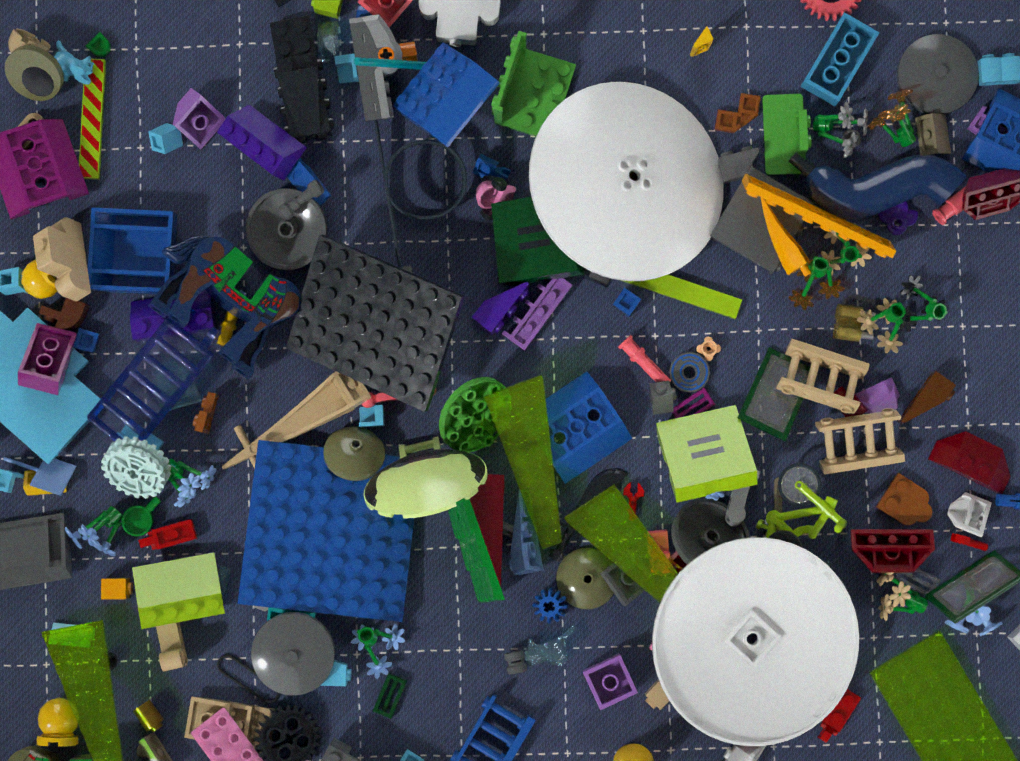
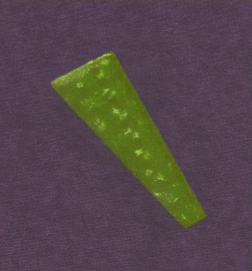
(524, 433)
(621, 537)
(85, 673)

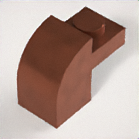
(70, 317)

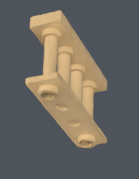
(828, 359)
(871, 457)

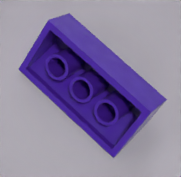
(262, 141)
(146, 321)

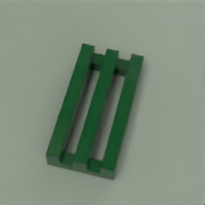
(396, 679)

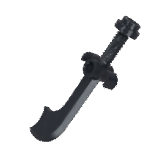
(597, 485)

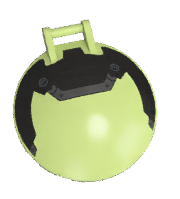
(425, 481)

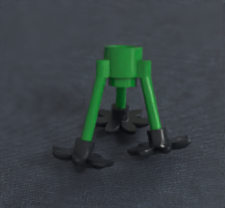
(933, 308)

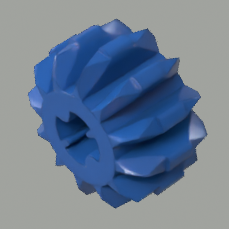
(546, 598)

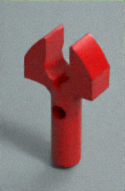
(633, 499)
(964, 540)

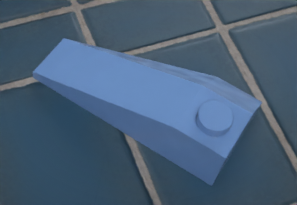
(525, 545)

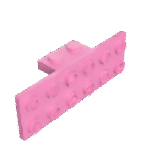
(223, 739)

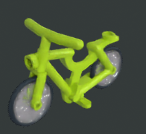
(801, 486)

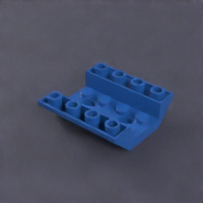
(994, 150)
(585, 439)

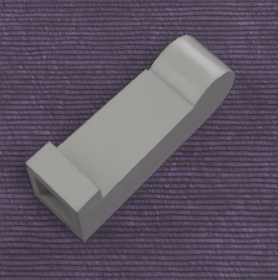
(735, 511)

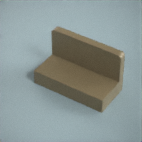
(933, 134)

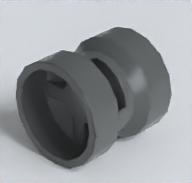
(518, 666)

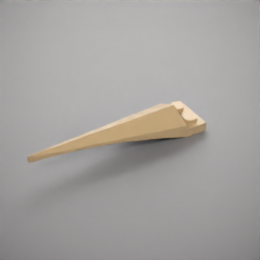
(327, 402)

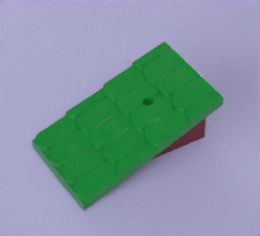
(480, 530)

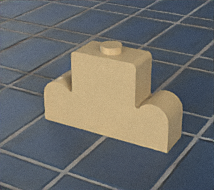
(62, 255)

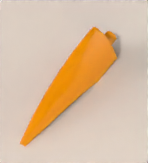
(788, 250)

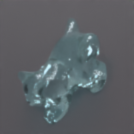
(553, 650)

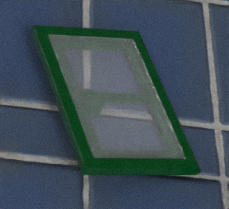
(767, 406)
(974, 586)

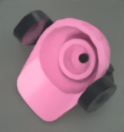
(490, 191)

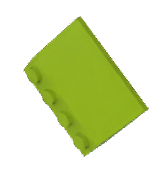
(178, 590)

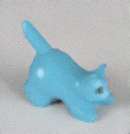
(72, 66)

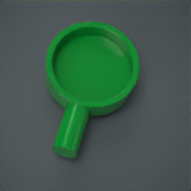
(139, 519)

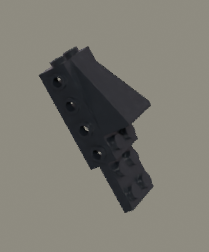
(301, 80)

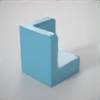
(346, 68)
(165, 138)
(372, 416)
(7, 479)

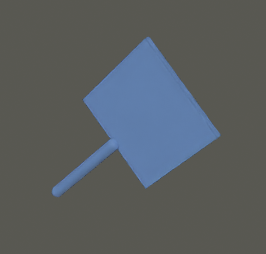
(49, 477)

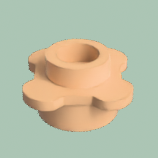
(708, 342)

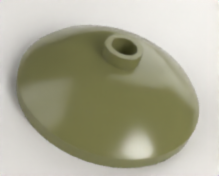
(350, 461)
(571, 578)

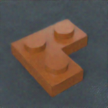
(204, 419)

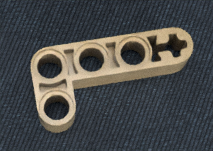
(172, 647)

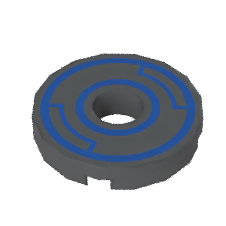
(692, 360)

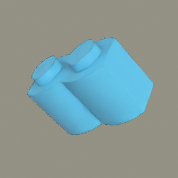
(999, 70)

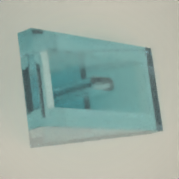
(328, 39)

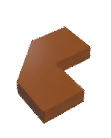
(733, 121)

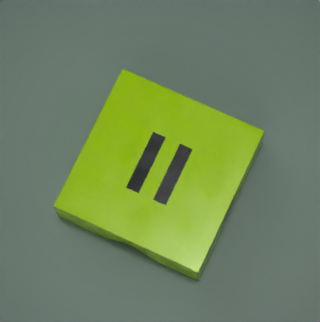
(706, 453)

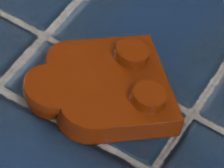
(905, 501)

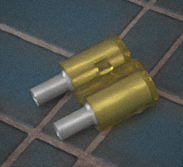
(847, 325)

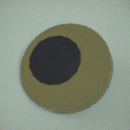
(34, 73)

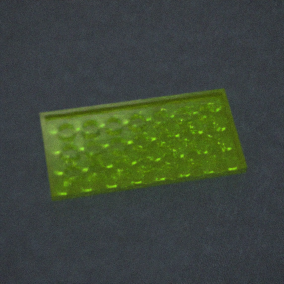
(939, 705)

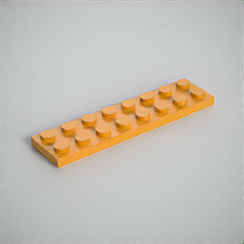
(812, 213)

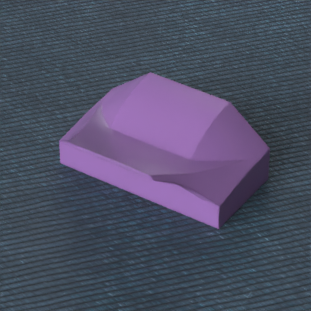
(880, 396)

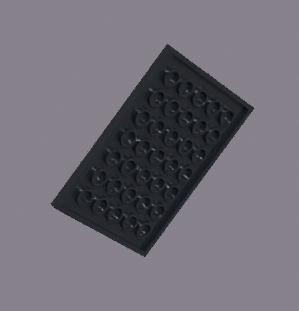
(374, 322)

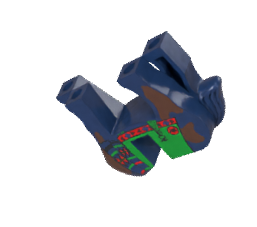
(217, 267)

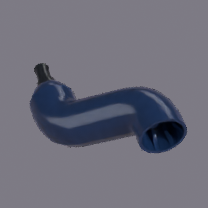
(880, 188)

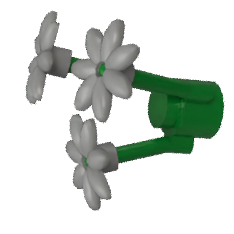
(824, 123)

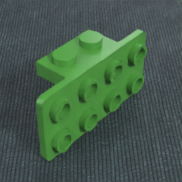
(784, 132)

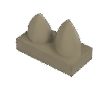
(152, 748)

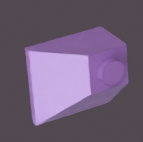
(197, 118)

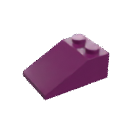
(46, 359)

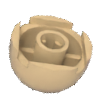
(21, 38)

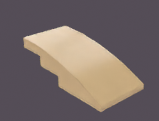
(244, 715)

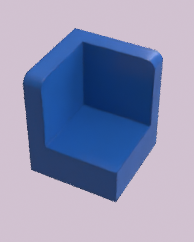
(626, 302)

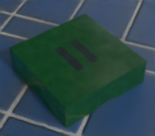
(525, 247)

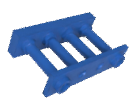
(513, 742)

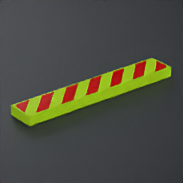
(92, 121)

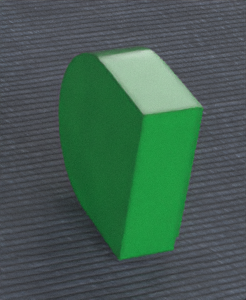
(99, 46)

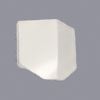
(970, 513)

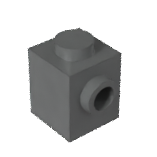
(662, 397)

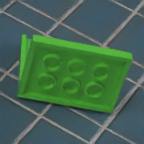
(530, 87)

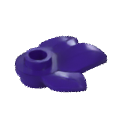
(900, 215)

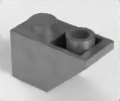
(736, 165)

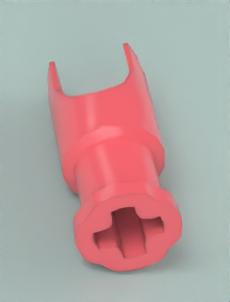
(952, 206)

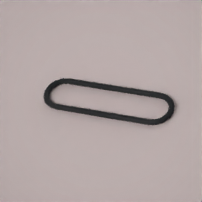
(239, 683)

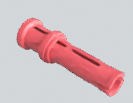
(637, 355)

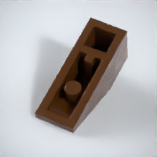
(932, 393)

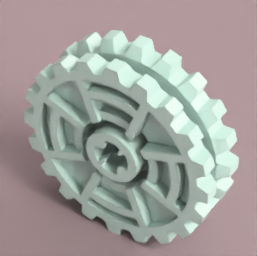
(136, 467)

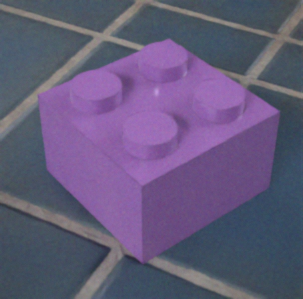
(609, 681)

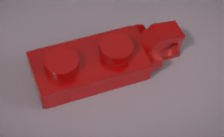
(170, 535)
(838, 716)

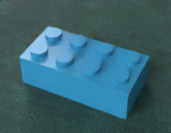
(839, 59)

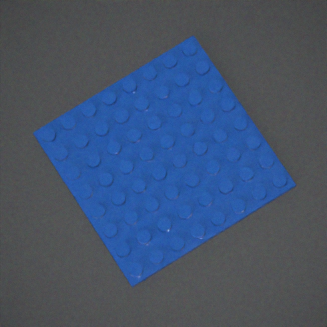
(318, 542)

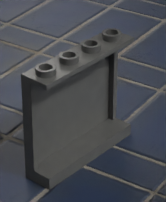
(745, 228)

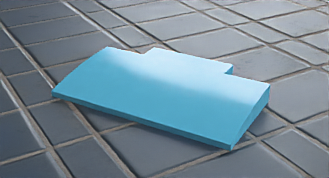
(36, 417)

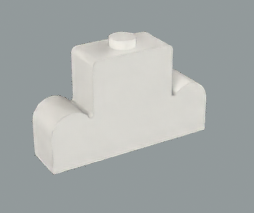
(459, 18)

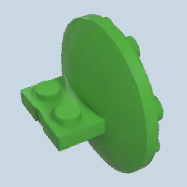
(466, 419)

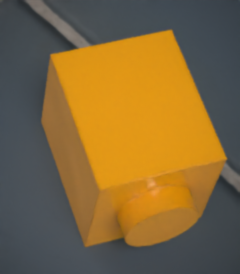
(116, 588)

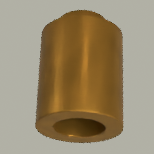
(149, 716)

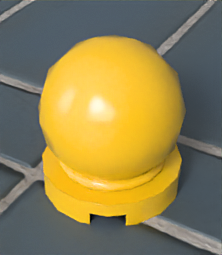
(37, 282)
(57, 723)

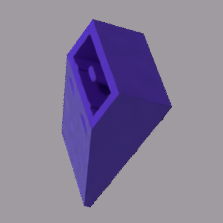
(496, 309)

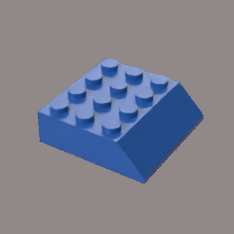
(445, 94)
(129, 248)

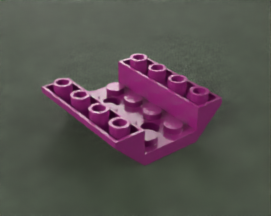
(48, 159)

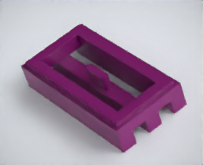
(707, 397)

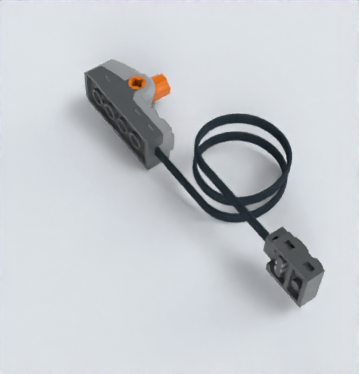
(370, 39)

